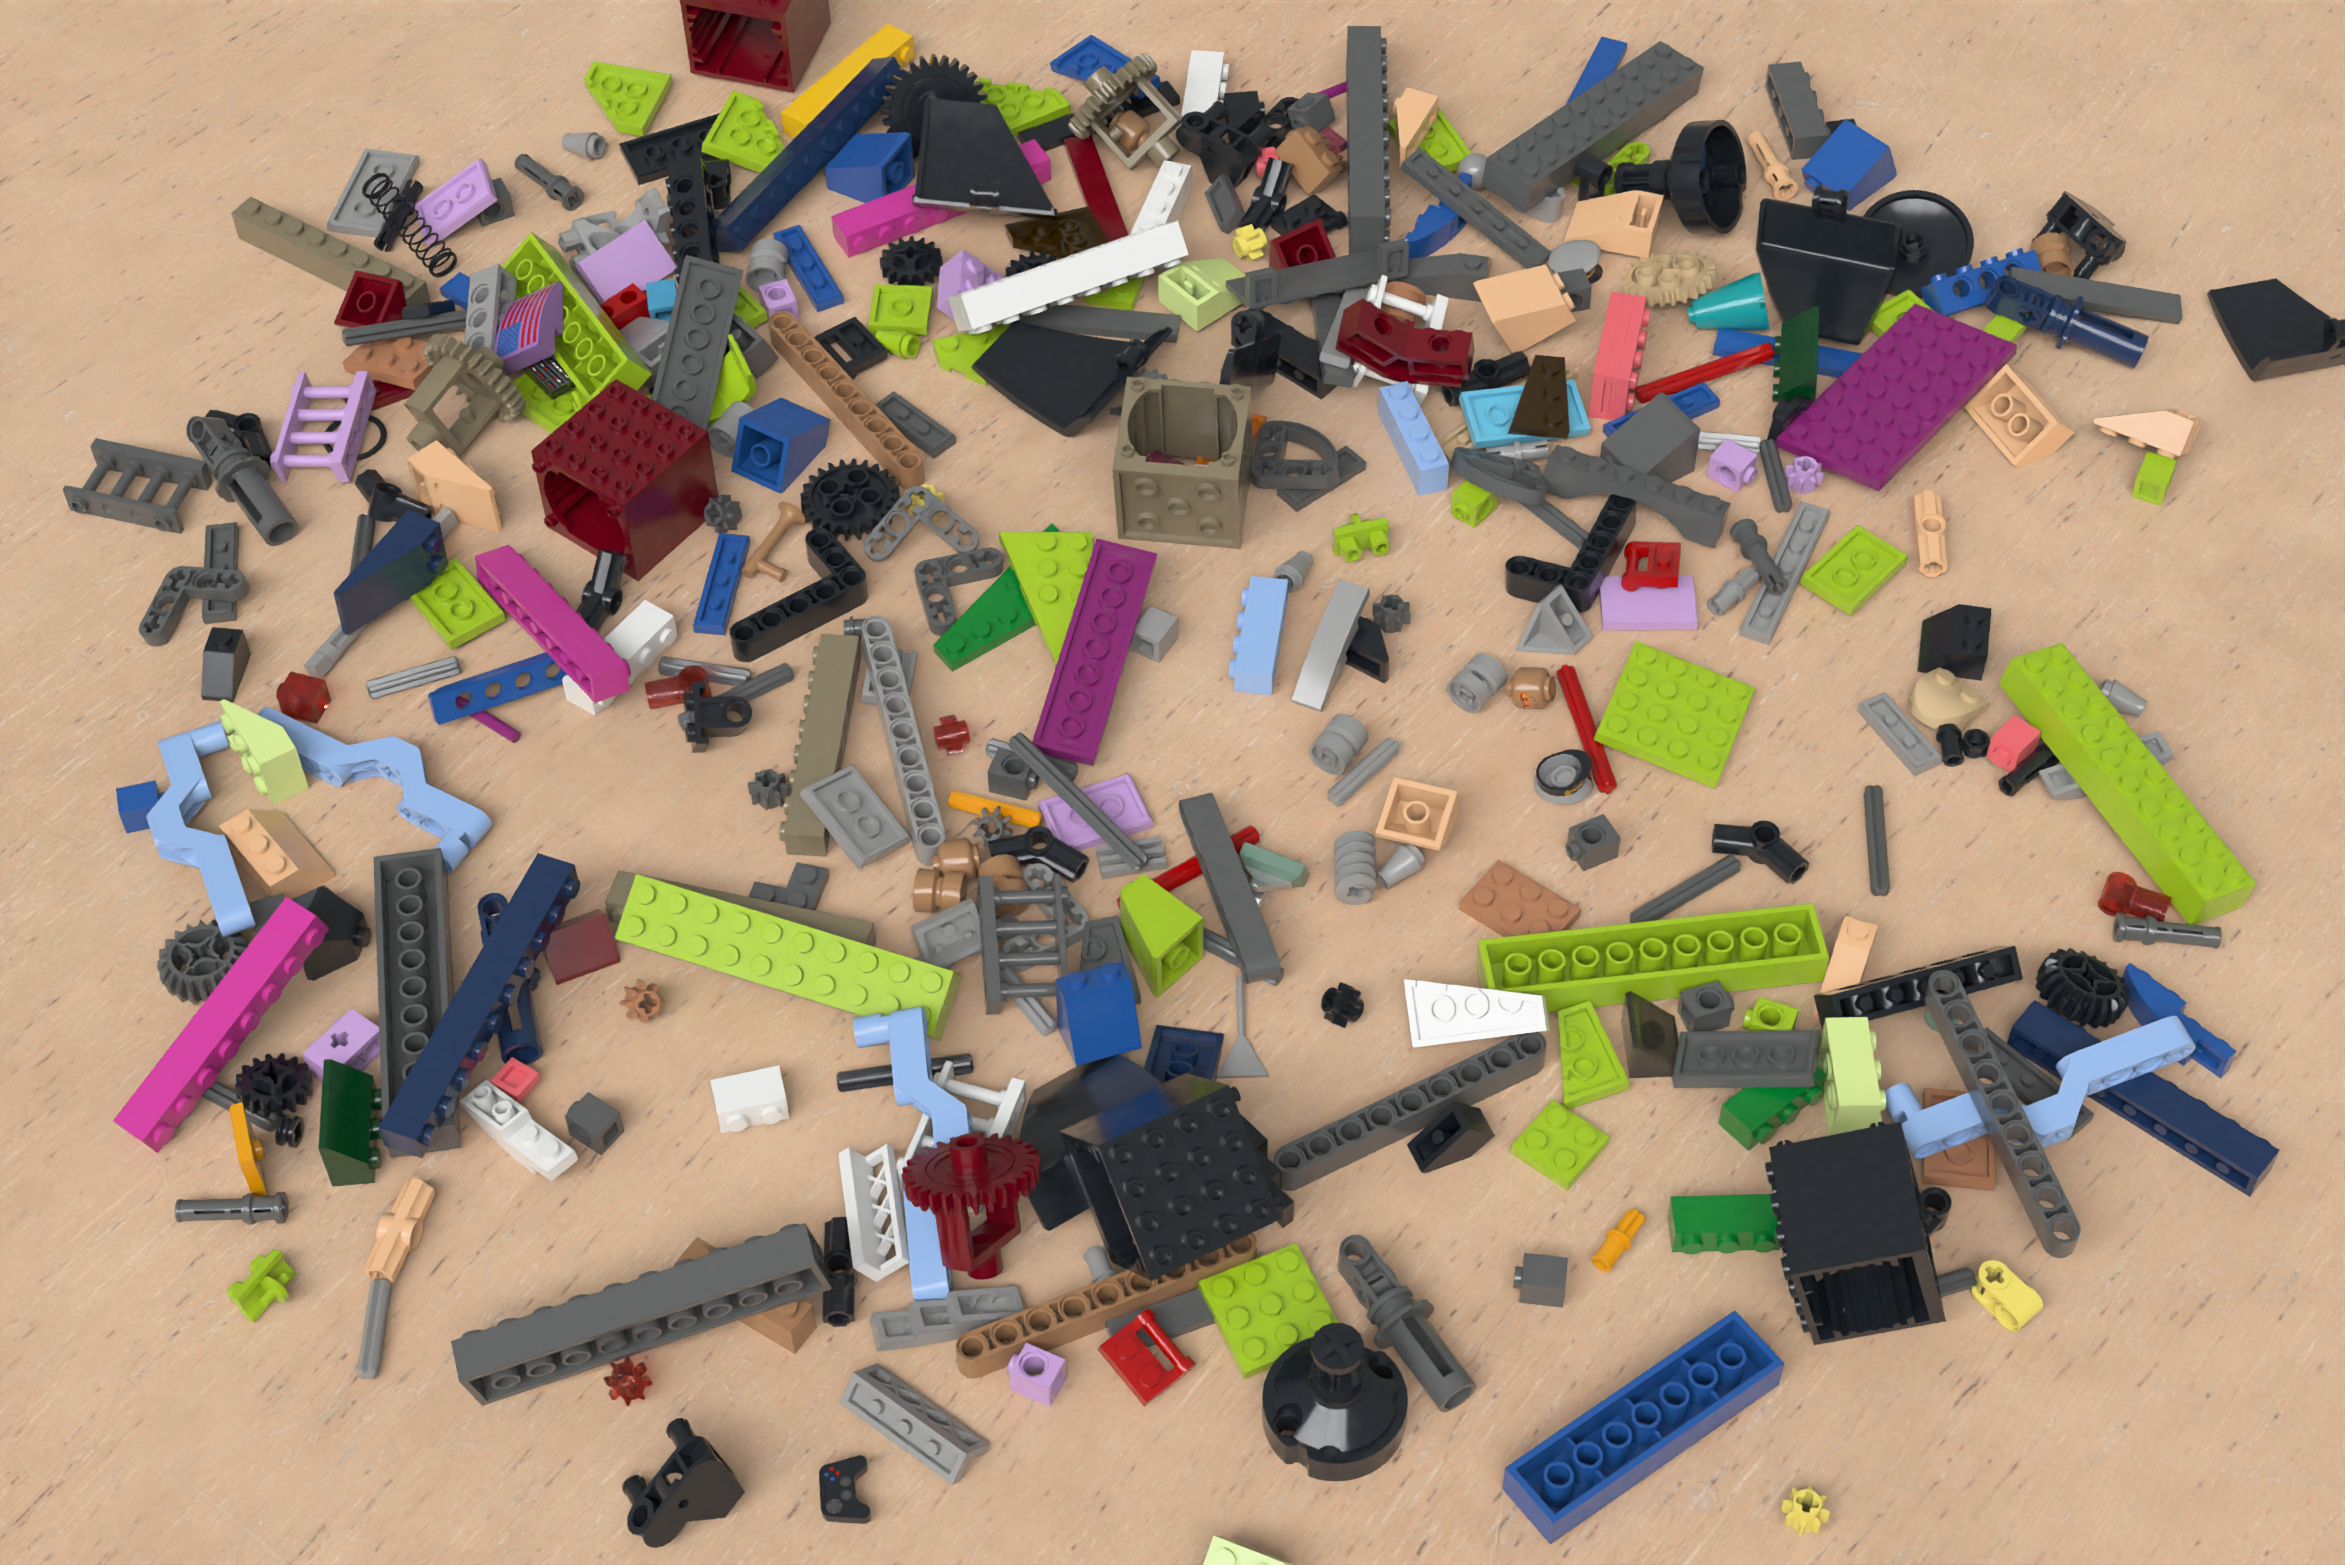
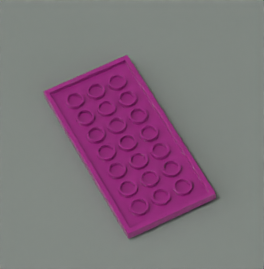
(1897, 396)

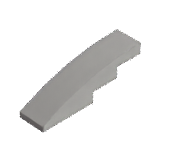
(1330, 645)
(943, 1319)

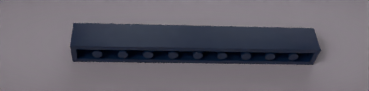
(805, 155)
(479, 1006)

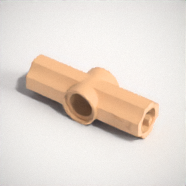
(1929, 533)
(399, 1231)

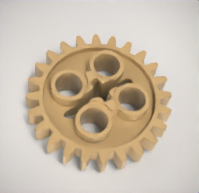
(1669, 277)

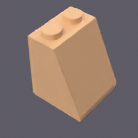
(1526, 305)

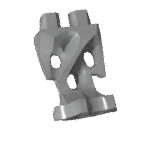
(589, 237)

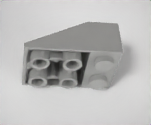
(647, 340)

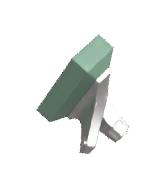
(1271, 871)

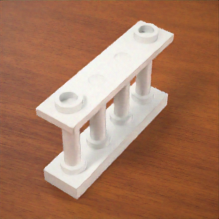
(1432, 314)
(1008, 1102)

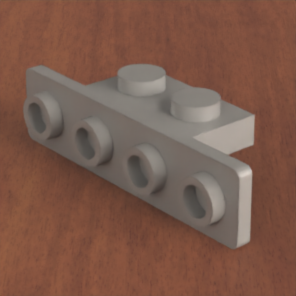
(951, 934)

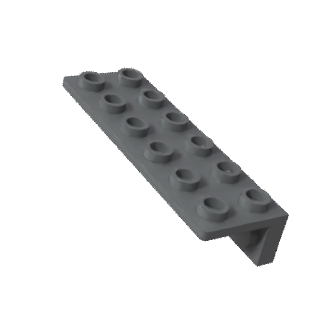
(1333, 275)

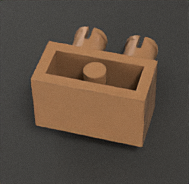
(1312, 161)

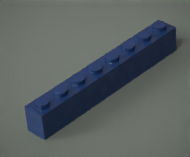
(2153, 1104)

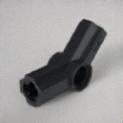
(1269, 197)
(248, 430)
(386, 499)
(602, 593)
(1762, 846)
(1056, 855)

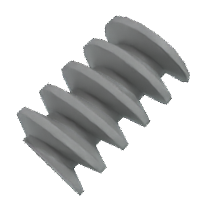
(1355, 867)

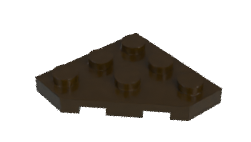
(1068, 235)

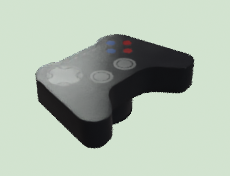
(1786, 413)
(839, 1493)

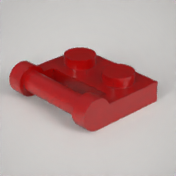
(1661, 567)
(1138, 1365)

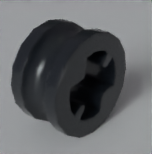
(289, 1131)

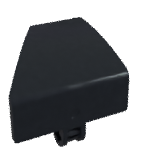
(975, 164)
(1827, 262)
(2277, 329)
(1253, 362)
(1061, 374)
(1061, 1104)

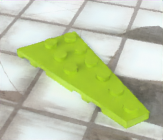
(1050, 577)

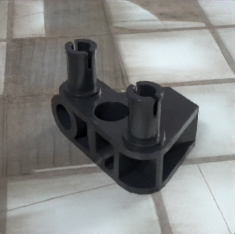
(1203, 136)
(2088, 229)
(703, 1492)

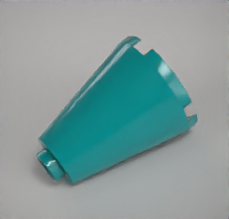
(1732, 306)

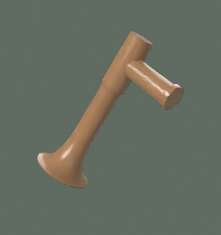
(789, 515)

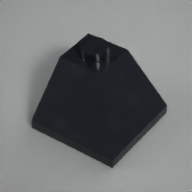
(345, 936)

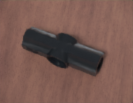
(1490, 375)
(840, 1300)

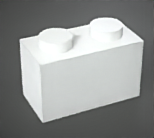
(750, 1099)

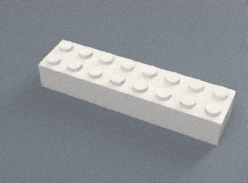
(1071, 275)

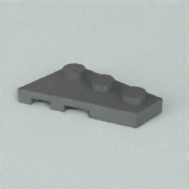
(1106, 944)

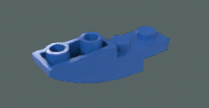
(1435, 227)
(2153, 1001)

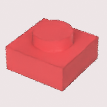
(516, 1079)

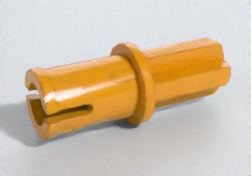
(1618, 1240)

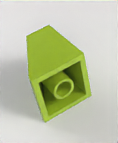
(1160, 933)

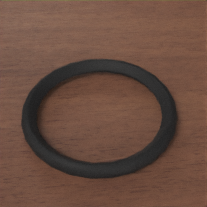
(383, 434)

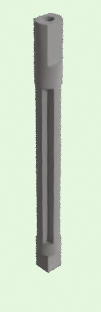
(338, 642)

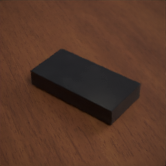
(428, 309)

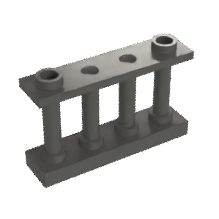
(144, 463)
(993, 929)

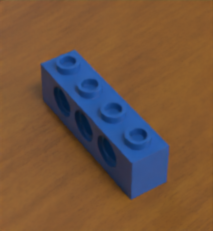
(1940, 292)

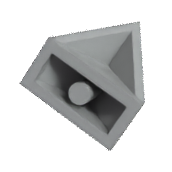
(1555, 626)

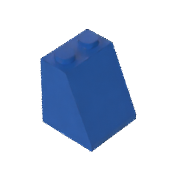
(1851, 162)
(872, 166)
(778, 443)
(1097, 1013)

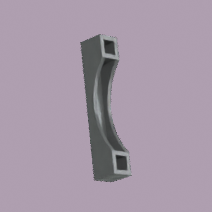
(1693, 513)

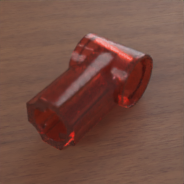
(672, 689)
(2123, 895)

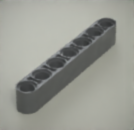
(1229, 888)

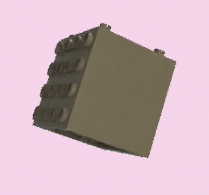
(1175, 499)

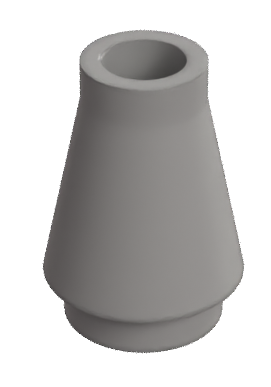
(585, 144)
(1295, 570)
(2122, 698)
(1402, 864)

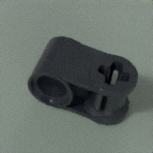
(720, 182)

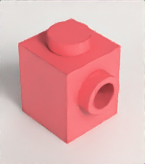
(2013, 743)

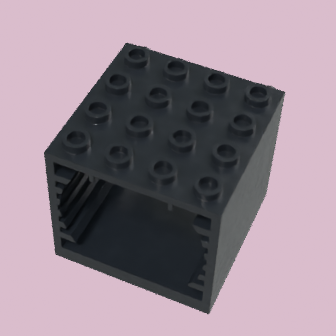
(1171, 1175)
(1854, 1234)

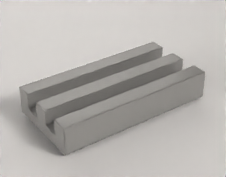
(1151, 846)

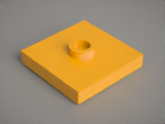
(249, 1150)

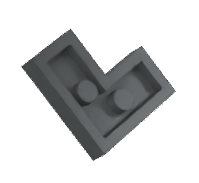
(802, 891)

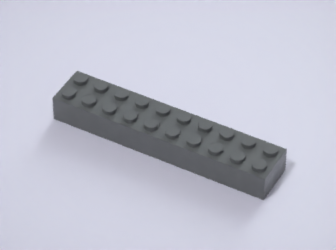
(1593, 124)
(1367, 139)
(412, 969)
(641, 1314)

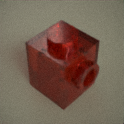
(303, 697)

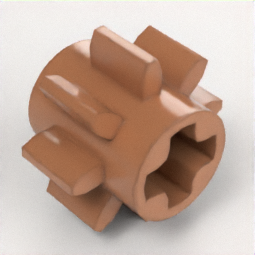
(637, 994)

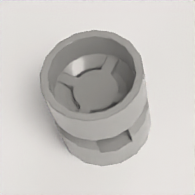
(766, 263)
(724, 430)
(1477, 683)
(1338, 744)

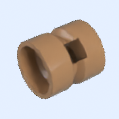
(2053, 254)
(1007, 877)
(937, 891)

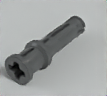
(556, 186)
(1755, 549)
(2150, 930)
(248, 1208)

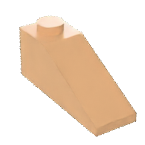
(1414, 118)
(1849, 955)

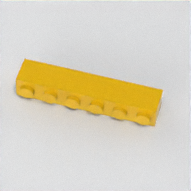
(884, 43)

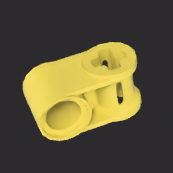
(2006, 1297)

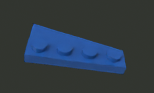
(1088, 57)

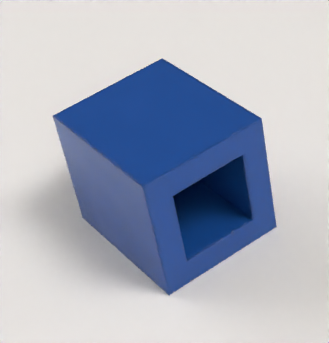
(135, 803)

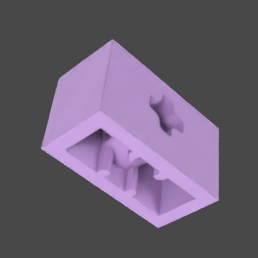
(350, 1041)

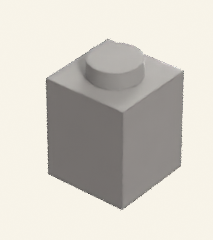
(1155, 634)

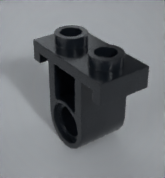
(709, 716)

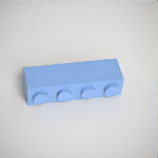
(1413, 438)
(1260, 635)

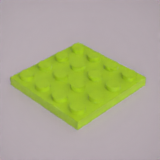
(1674, 714)

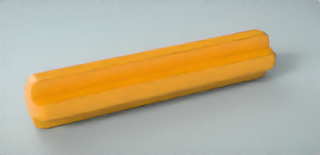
(974, 804)

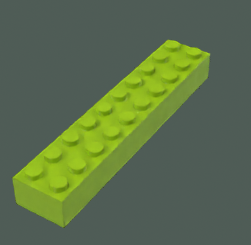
(2127, 784)
(783, 954)
(1659, 957)

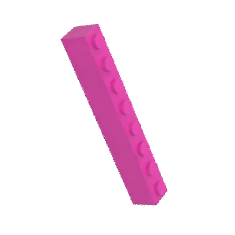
(896, 217)
(553, 623)
(221, 1025)

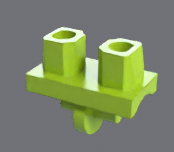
(1361, 535)
(264, 1285)

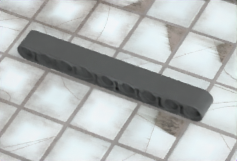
(1398, 1120)
(2002, 1127)

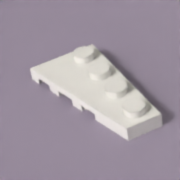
(1464, 1013)

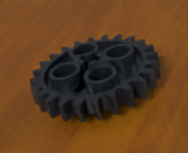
(849, 498)

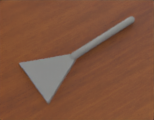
(1242, 1060)

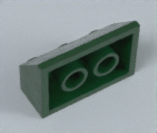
(1797, 357)
(349, 1124)

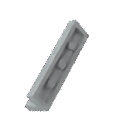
(912, 1422)

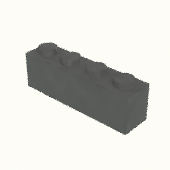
(1796, 109)

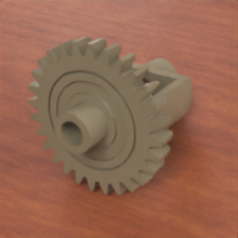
(1108, 95)
(474, 374)

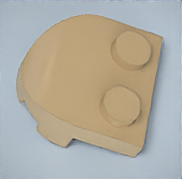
(1944, 700)

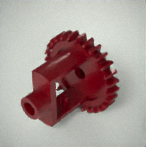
(973, 1174)

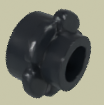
(1975, 743)

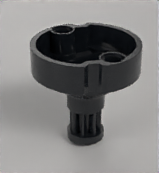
(1700, 178)
(1338, 1403)

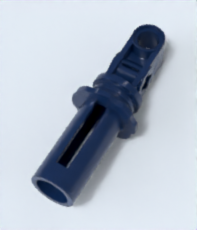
(2066, 321)
(529, 1034)

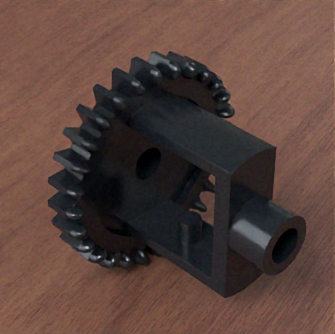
(927, 81)

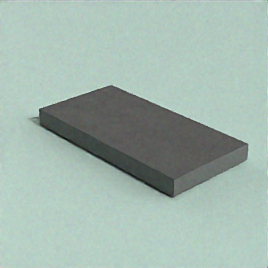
(1746, 1059)

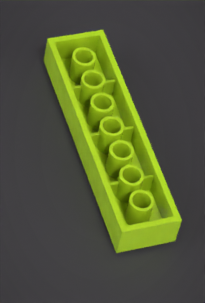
(591, 345)

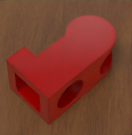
(626, 306)

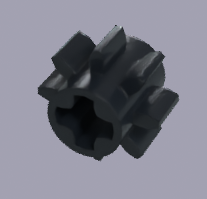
(1342, 1004)

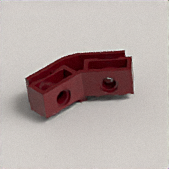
(1403, 351)

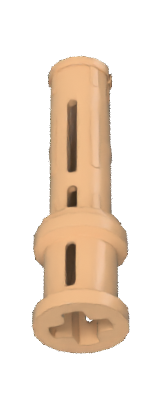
(1775, 172)

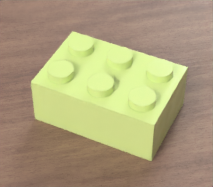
(1852, 1075)

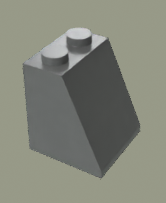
(1655, 441)

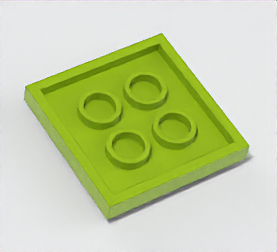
(1266, 1307)

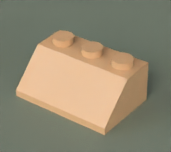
(2018, 418)
(274, 853)

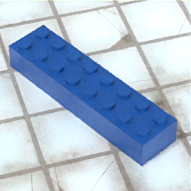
(1642, 1426)

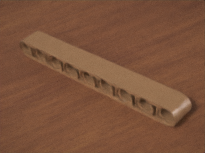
(846, 400)
(1088, 1303)

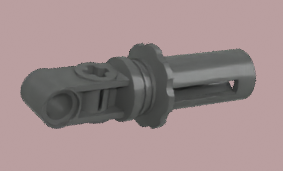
(242, 478)
(1404, 1324)

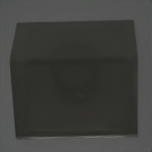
(1648, 1038)

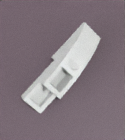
(517, 1133)

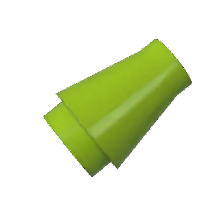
(900, 343)

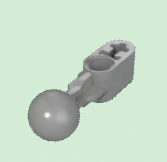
(1547, 211)

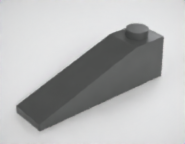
(1448, 275)

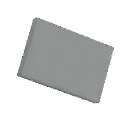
(855, 816)

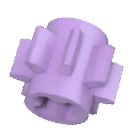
(1804, 474)

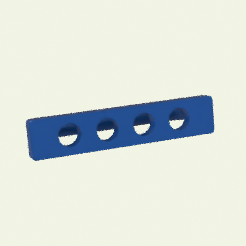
(443, 699)

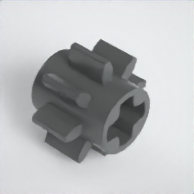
(723, 513)
(1391, 613)
(768, 789)
(983, 828)

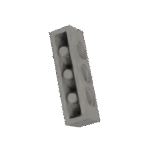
(488, 300)

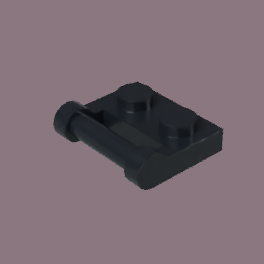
(1307, 211)
(856, 342)

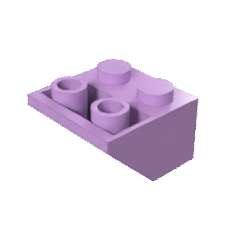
(960, 275)

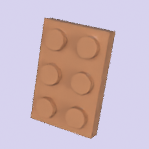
(391, 361)
(1516, 904)
(1962, 1166)

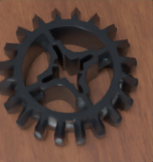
(2082, 988)

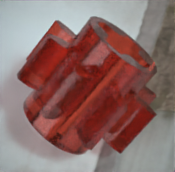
(951, 734)
(620, 1375)

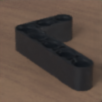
(1535, 578)
(837, 593)

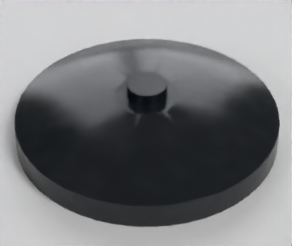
(1933, 237)

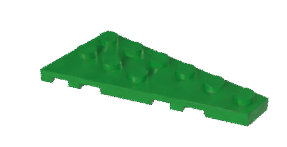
(988, 622)

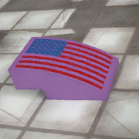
(530, 328)

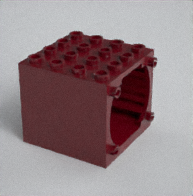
(754, 39)
(626, 477)

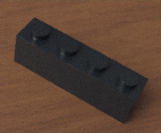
(1297, 356)

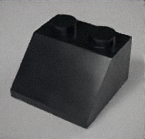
(1956, 641)

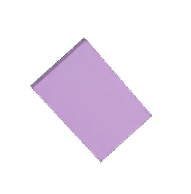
(457, 201)
(628, 259)
(1648, 606)
(1115, 797)

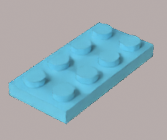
(1492, 411)

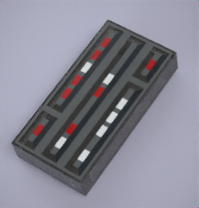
(550, 377)

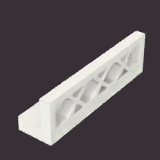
(867, 1217)

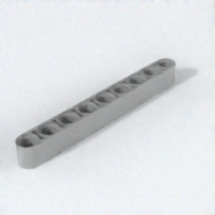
(892, 697)

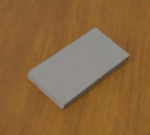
(354, 211)

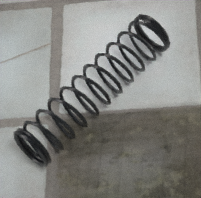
(435, 258)

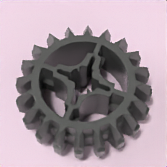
(203, 953)

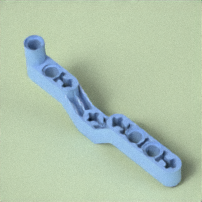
(401, 763)
(193, 846)
(914, 1086)
(2054, 1117)

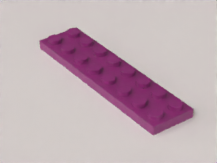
(1094, 652)

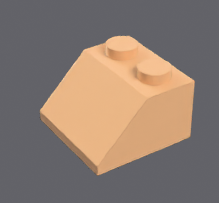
(1418, 814)

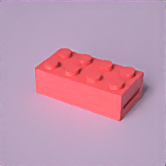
(1619, 356)

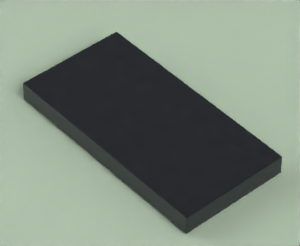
(653, 153)

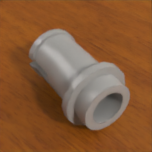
(1098, 1263)

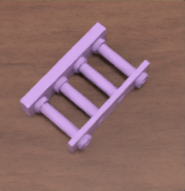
(346, 438)

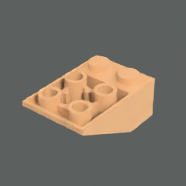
(1618, 222)
(2166, 429)
(449, 483)

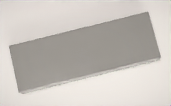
(1899, 734)

